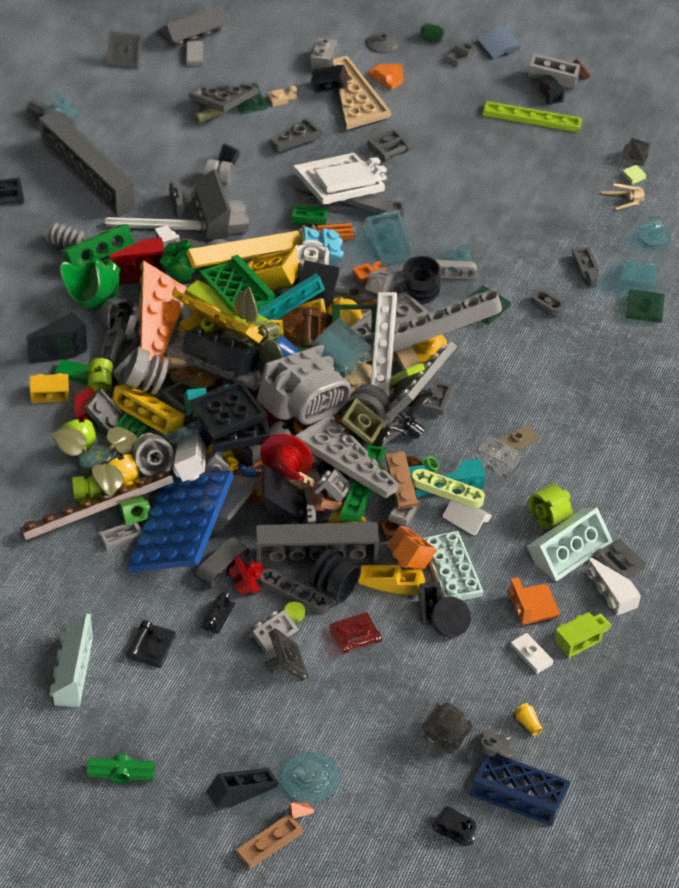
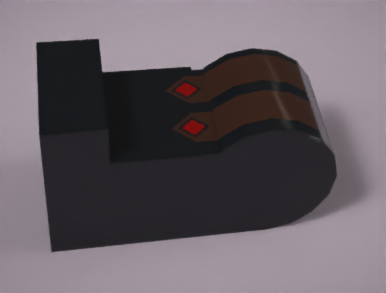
(551, 89)

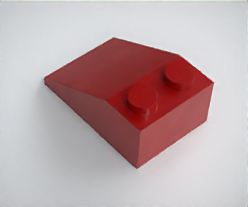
(132, 256)

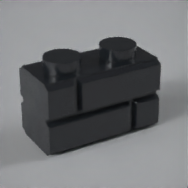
(329, 78)

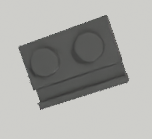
(103, 411)

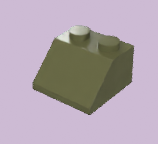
(361, 421)

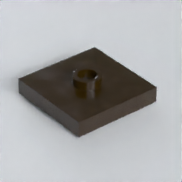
(196, 377)

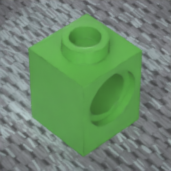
(136, 516)

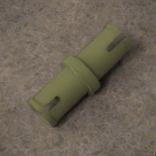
(208, 114)

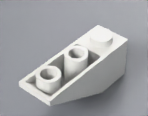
(616, 589)

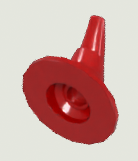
(286, 456)

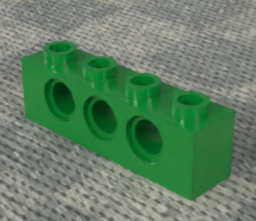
(120, 233)

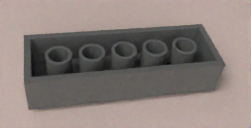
(302, 544)

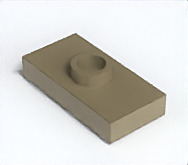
(520, 438)

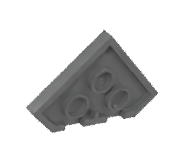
(223, 96)

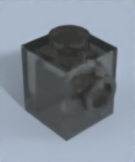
(636, 151)

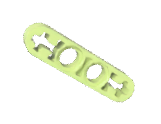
(446, 490)

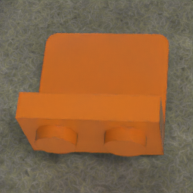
(532, 603)

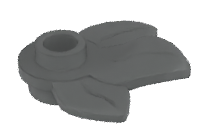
(493, 743)

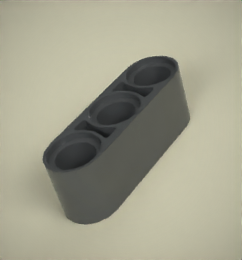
(216, 566)

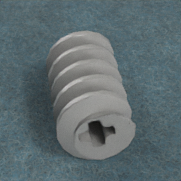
(63, 237)

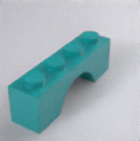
(469, 473)

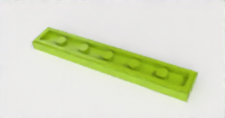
(532, 116)
(204, 293)

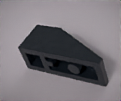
(238, 786)

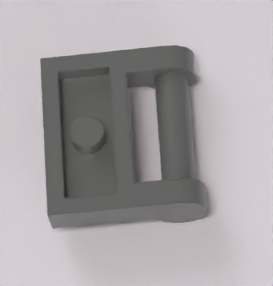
(388, 140)
(622, 556)

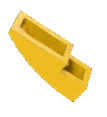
(391, 579)

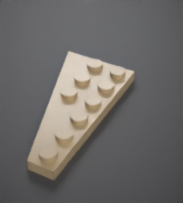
(359, 100)

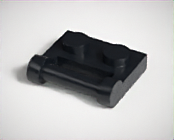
(11, 187)
(157, 647)

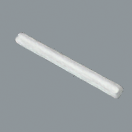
(140, 223)

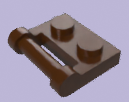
(321, 322)

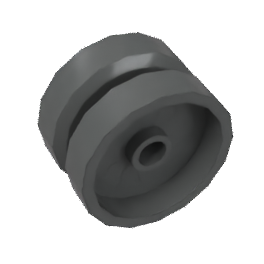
(372, 397)

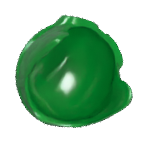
(91, 283)

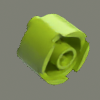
(550, 505)

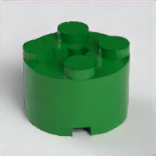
(177, 262)

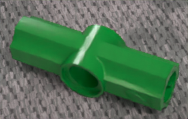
(121, 769)

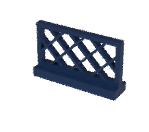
(514, 798)

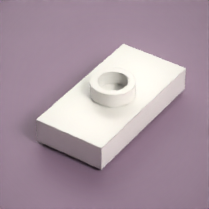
(531, 653)

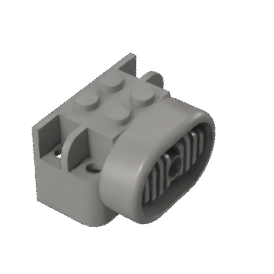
(303, 387)

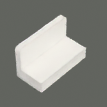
(466, 517)

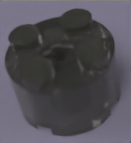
(446, 727)

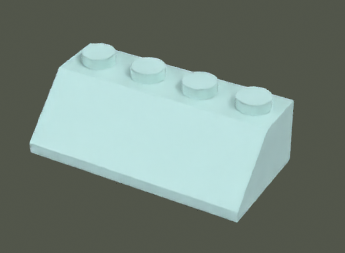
(570, 543)
(72, 662)

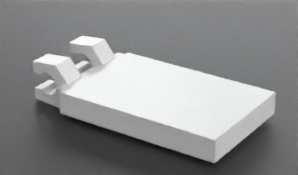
(351, 175)

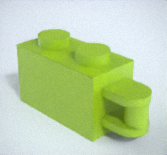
(580, 633)

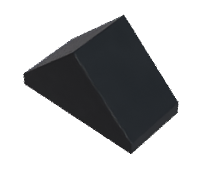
(427, 596)

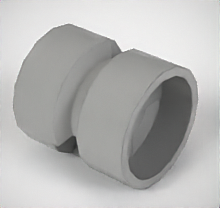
(224, 170)

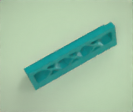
(292, 298)

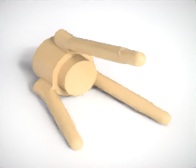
(634, 194)

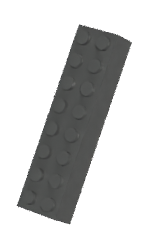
(87, 163)

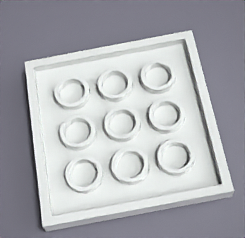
(306, 173)

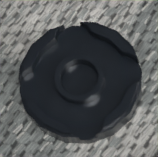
(450, 616)

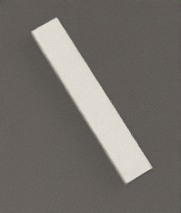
(384, 340)

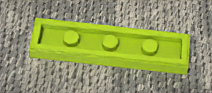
(406, 374)

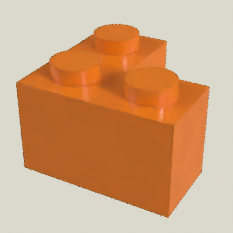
(411, 549)

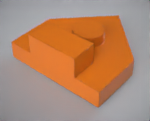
(388, 74)

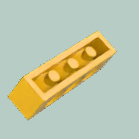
(148, 409)

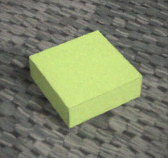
(634, 174)

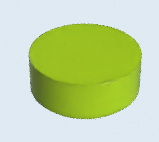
(295, 611)

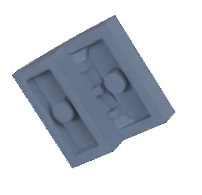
(498, 42)

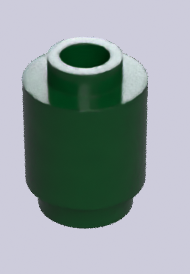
(432, 32)

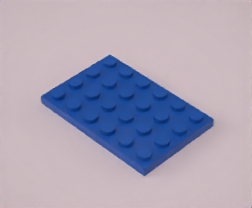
(180, 522)

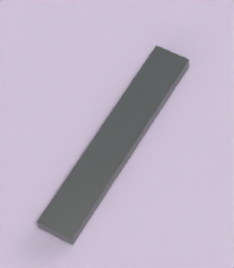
(364, 202)
(338, 207)

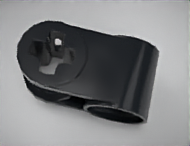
(454, 825)

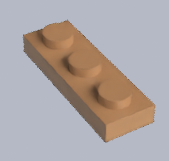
(399, 471)
(269, 841)

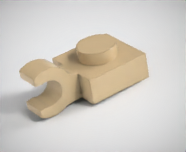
(281, 97)

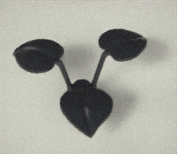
(410, 425)

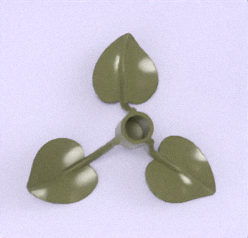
(247, 309)
(107, 477)

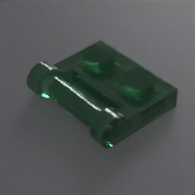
(249, 106)

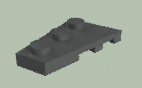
(297, 135)

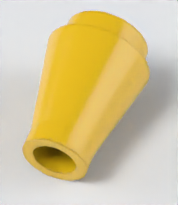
(527, 717)

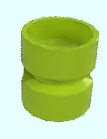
(100, 374)
(85, 488)

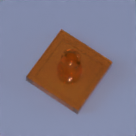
(294, 325)

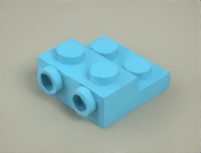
(329, 239)

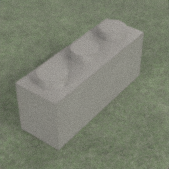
(563, 71)

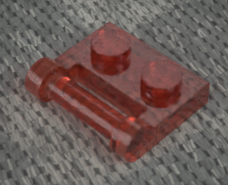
(353, 628)

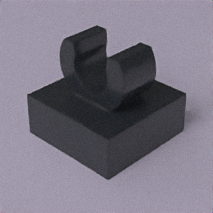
(229, 154)

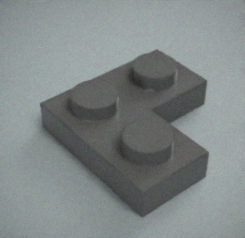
(439, 401)

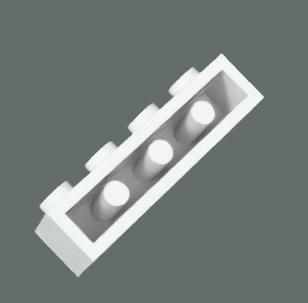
(190, 458)

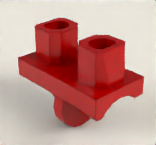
(248, 573)

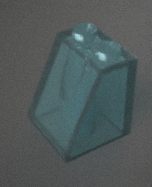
(344, 347)

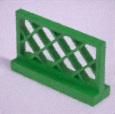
(242, 272)

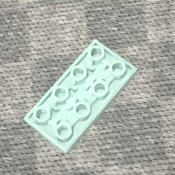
(453, 567)

